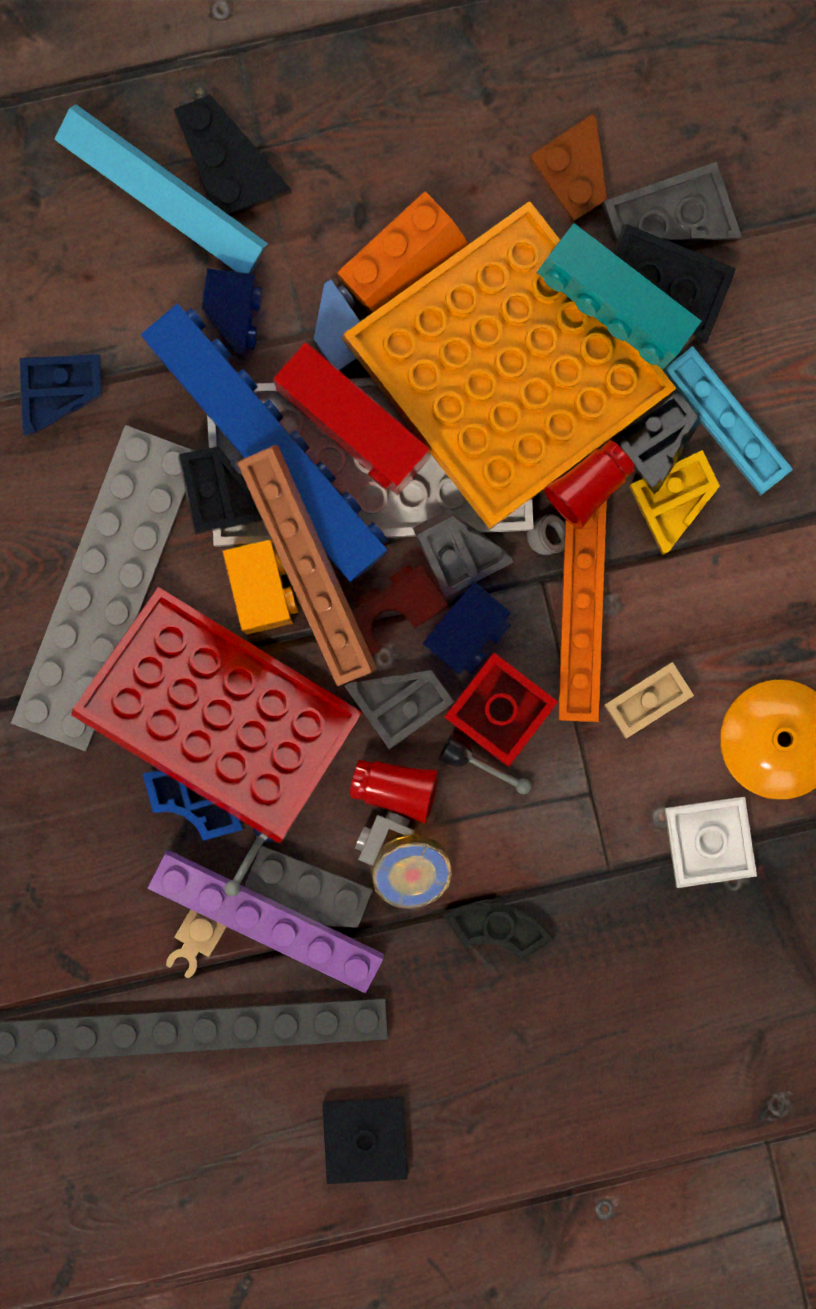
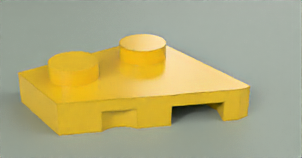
(678, 500)

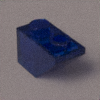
(230, 305)

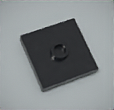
(364, 1140)

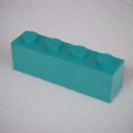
(618, 297)

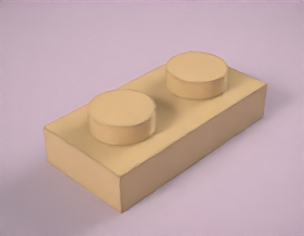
(648, 700)

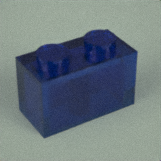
(467, 629)

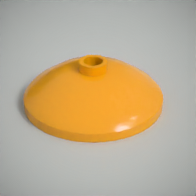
(751, 742)

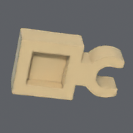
(198, 935)

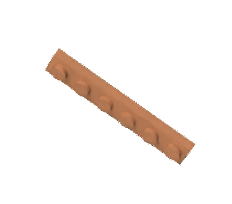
(307, 565)

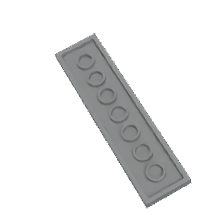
(104, 583)

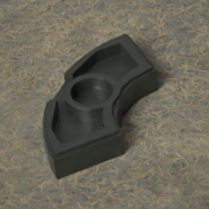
(498, 925)

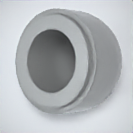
(537, 537)

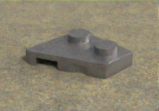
(400, 703)

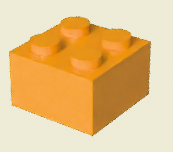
(259, 587)

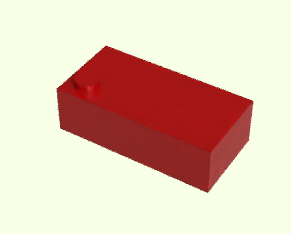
(351, 419)

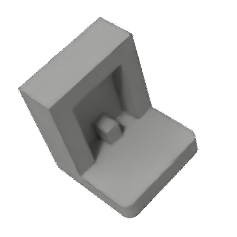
(371, 840)

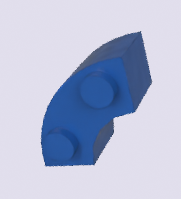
(172, 796)

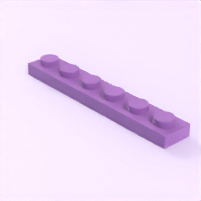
(266, 921)

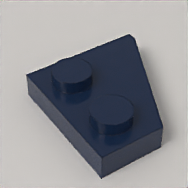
(57, 388)

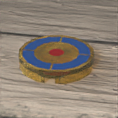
(411, 871)

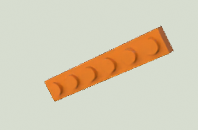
(582, 619)

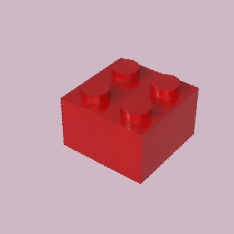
(501, 709)

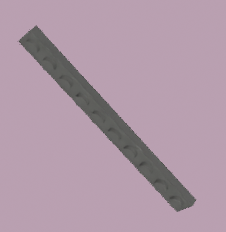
(193, 1030)

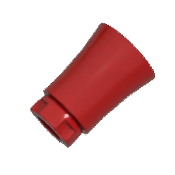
(589, 484)
(396, 788)

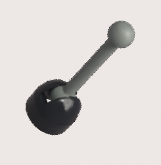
(459, 752)

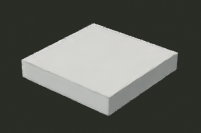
(710, 842)

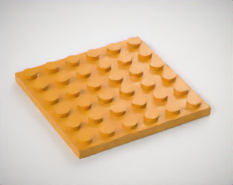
(503, 368)

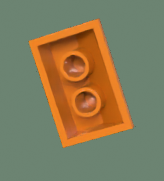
(402, 254)

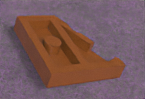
(574, 169)

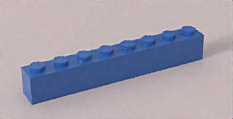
(254, 427)

